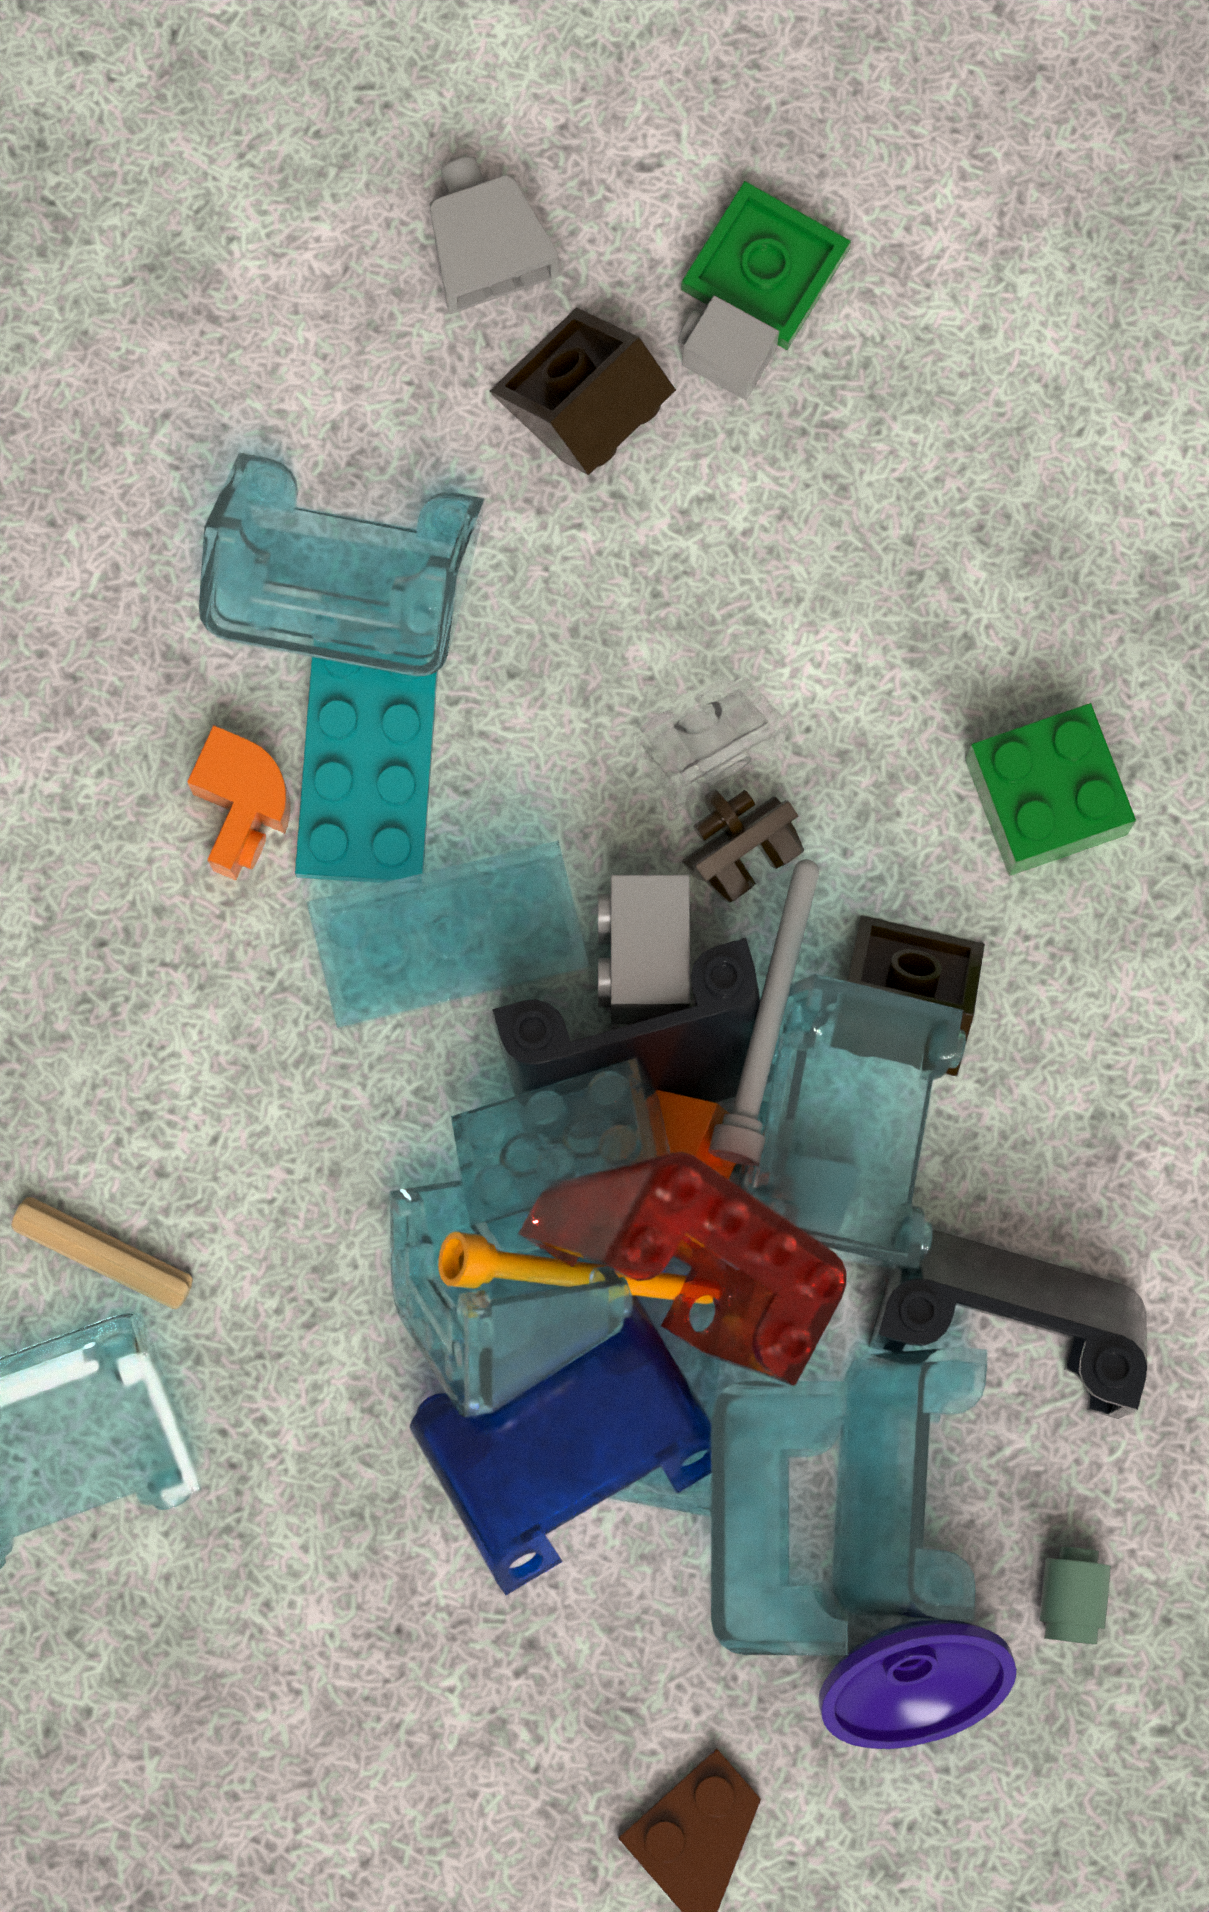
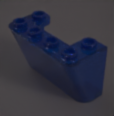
(565, 1446)

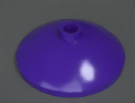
(916, 1684)

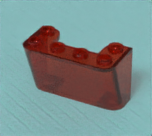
(764, 1274)

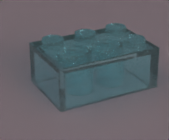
(550, 1136)

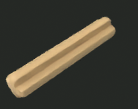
(102, 1253)

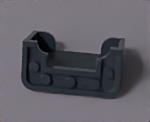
(682, 1052)
(1096, 1313)

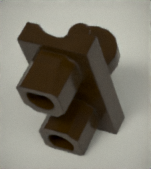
(765, 827)

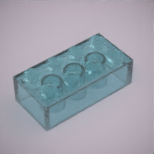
(448, 935)

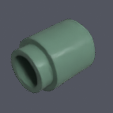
(1075, 1596)

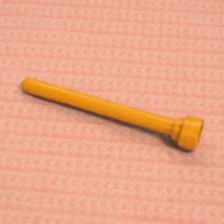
(470, 1261)

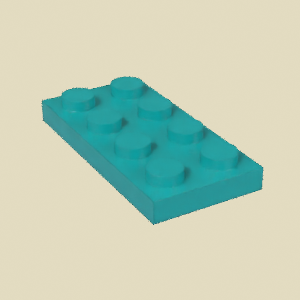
(365, 773)

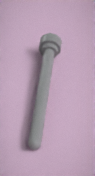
(740, 1133)

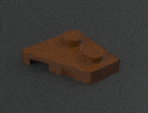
(696, 1834)

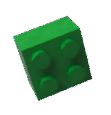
(1050, 789)

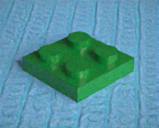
(767, 262)

